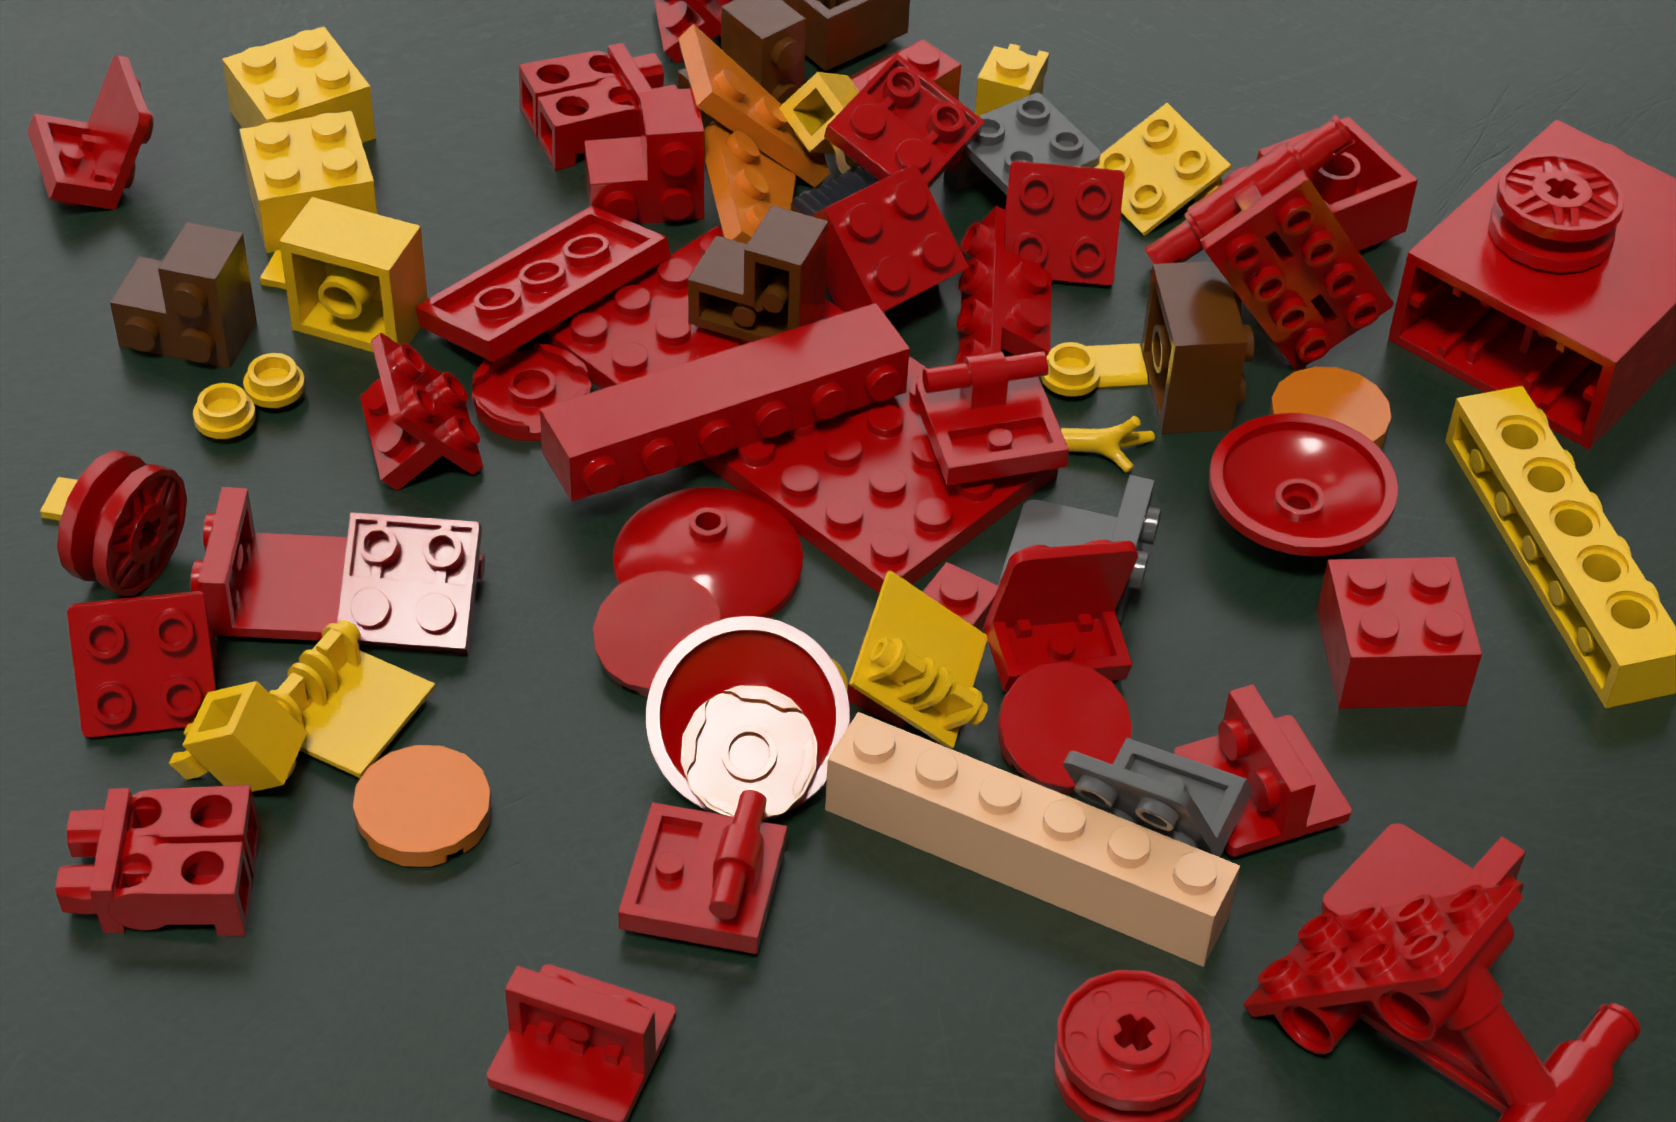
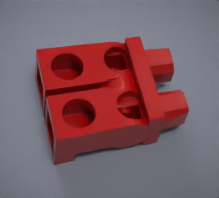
(586, 98)
(164, 859)

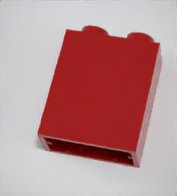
(1571, 339)

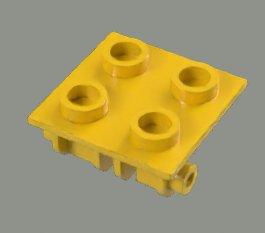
(1163, 168)
(921, 662)
(349, 699)

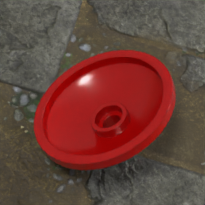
(1303, 484)
(721, 540)
(746, 654)

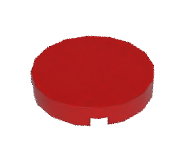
(515, 388)
(646, 622)
(1056, 712)

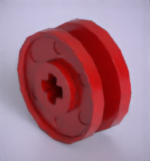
(1556, 212)
(122, 522)
(1131, 1049)

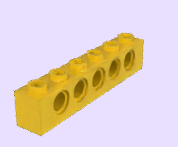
(1565, 546)

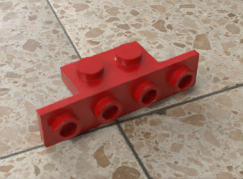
(1001, 295)

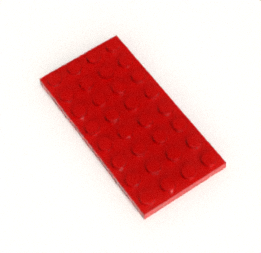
(848, 484)

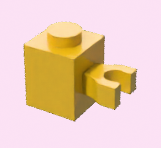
(1009, 77)
(815, 107)
(241, 739)

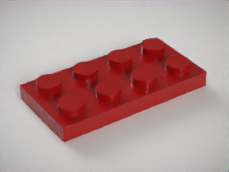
(542, 283)

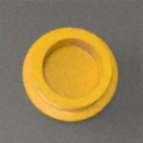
(1071, 370)
(273, 381)
(223, 411)

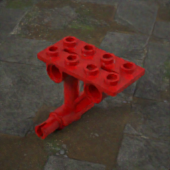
(1284, 248)
(1428, 986)

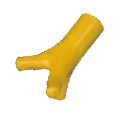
(1108, 441)

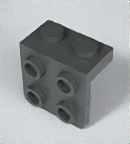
(1022, 132)
(1064, 526)
(1163, 793)

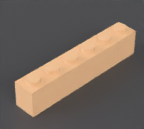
(1031, 838)

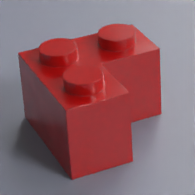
(652, 174)

